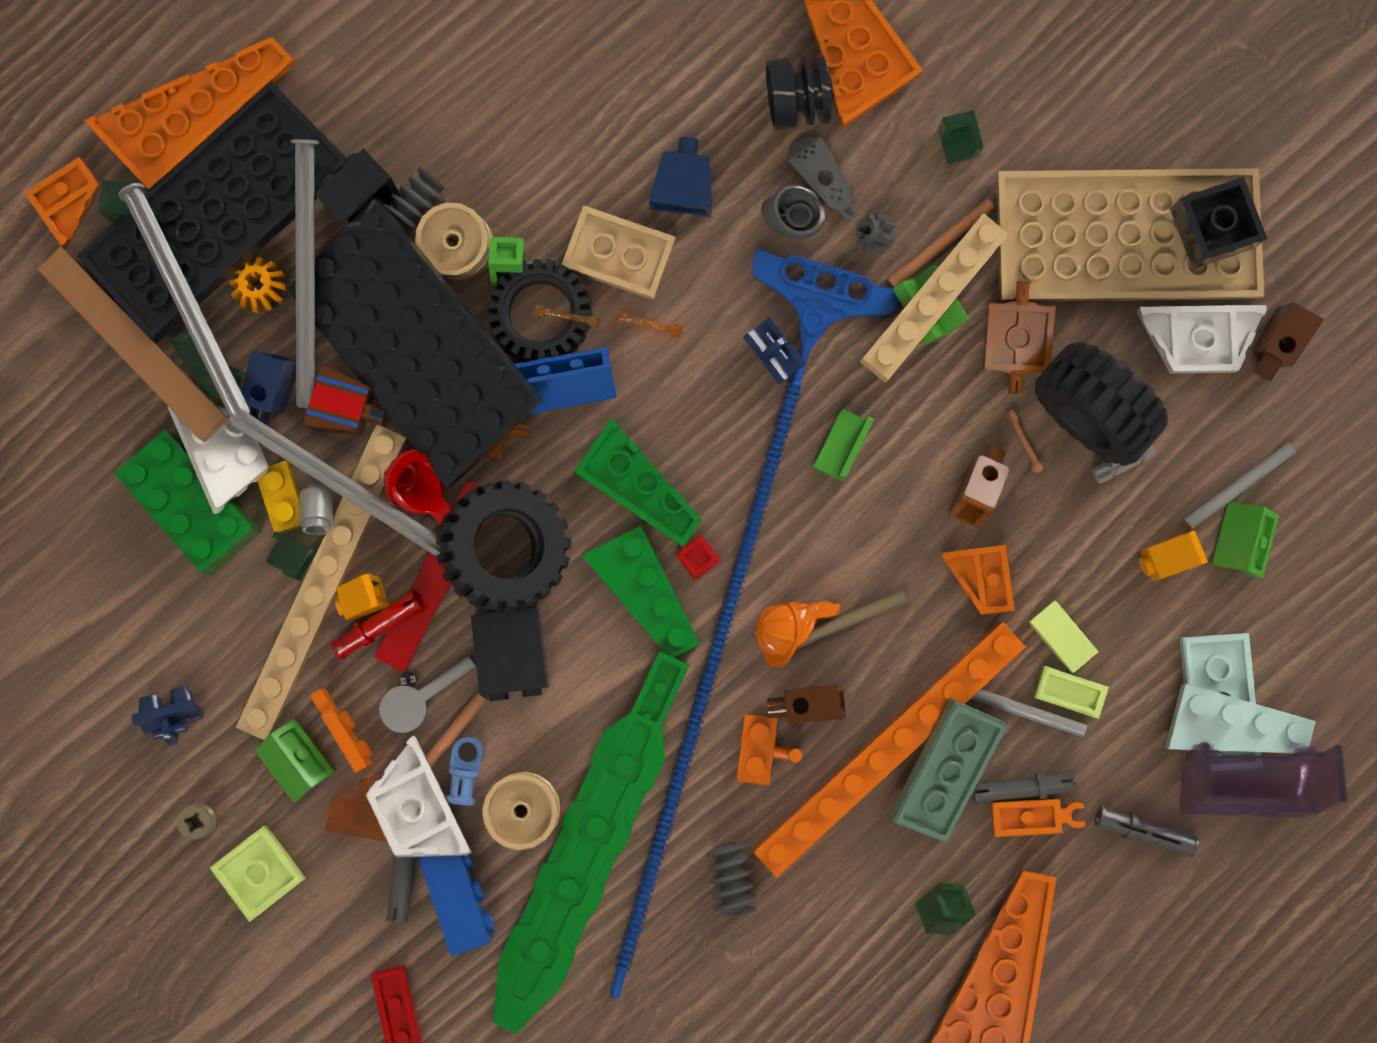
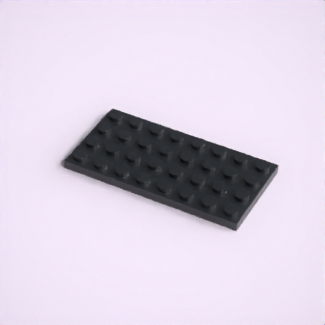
(212, 210)
(416, 344)

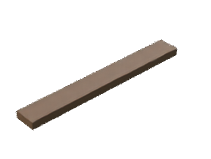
(133, 344)

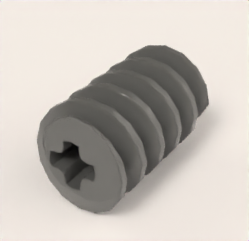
(415, 199)
(731, 878)

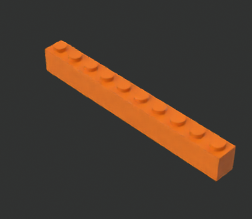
(886, 749)

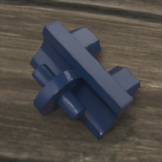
(774, 351)
(170, 719)

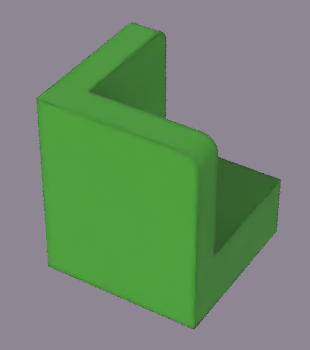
(505, 255)

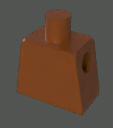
(980, 488)

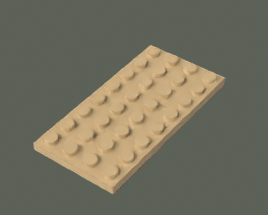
(1113, 237)

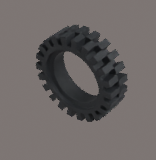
(512, 285)

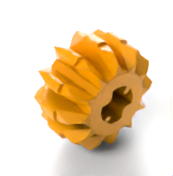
(250, 295)

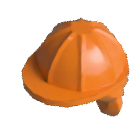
(787, 627)

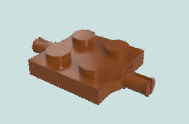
(1018, 337)

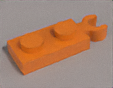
(341, 726)
(1032, 817)

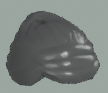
(800, 210)

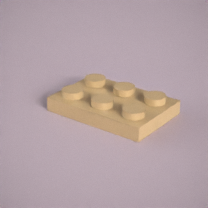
(618, 252)

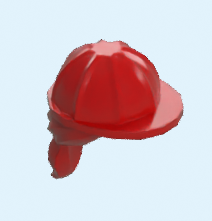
(415, 486)

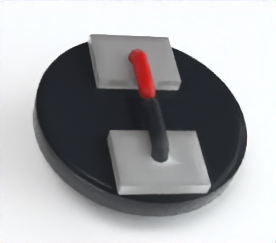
(408, 679)

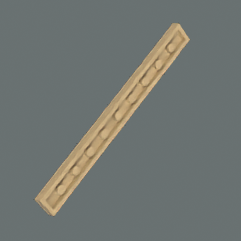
(318, 590)

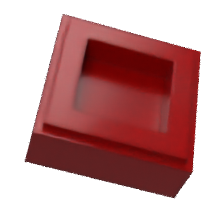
(697, 557)

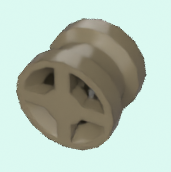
(204, 823)

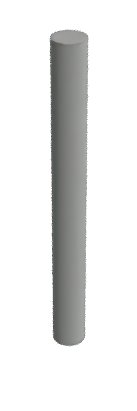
(1239, 486)
(1030, 712)

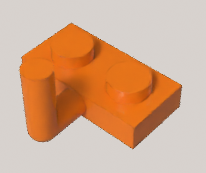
(759, 749)

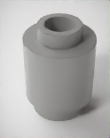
(316, 509)

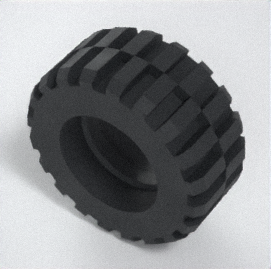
(1101, 403)
(546, 537)

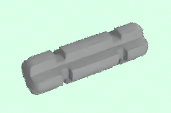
(1106, 471)

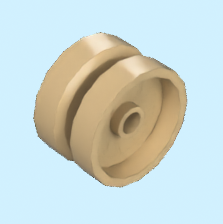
(436, 237)
(502, 815)

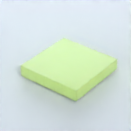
(257, 873)

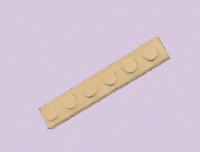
(934, 298)

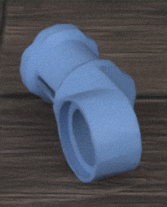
(464, 772)

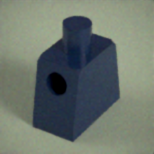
(683, 181)
(268, 375)

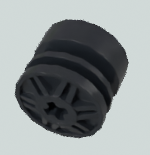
(798, 91)

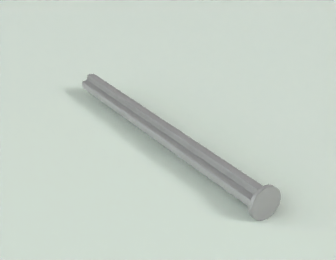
(305, 270)
(184, 300)
(337, 482)

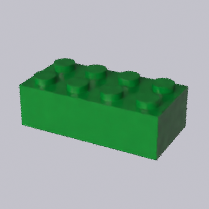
(173, 496)

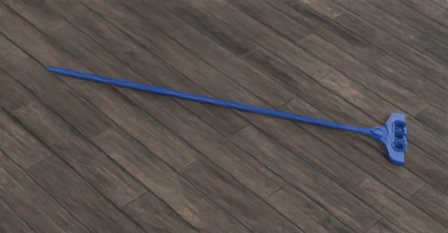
(816, 312)

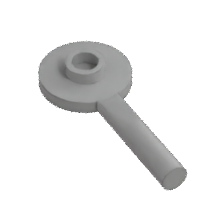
(406, 707)

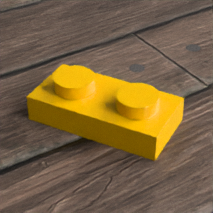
(281, 497)

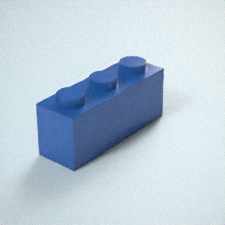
(571, 379)
(458, 902)

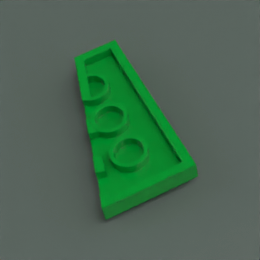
(630, 479)
(641, 585)

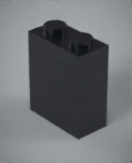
(510, 653)

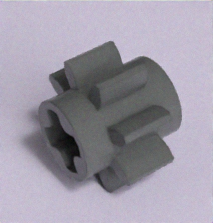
(876, 233)

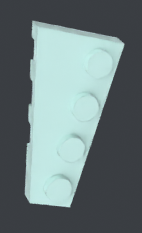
(1234, 724)

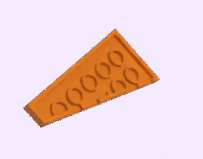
(861, 54)
(180, 115)
(1003, 980)

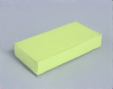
(1063, 636)
(1070, 692)

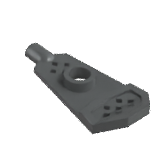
(821, 164)

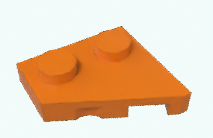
(65, 199)
(984, 577)

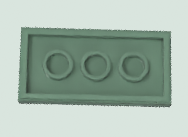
(947, 771)

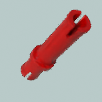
(365, 632)

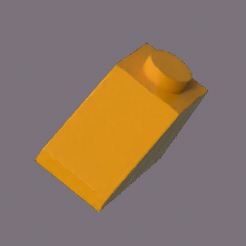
(1172, 556)
(361, 597)

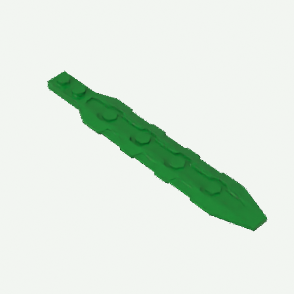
(585, 851)

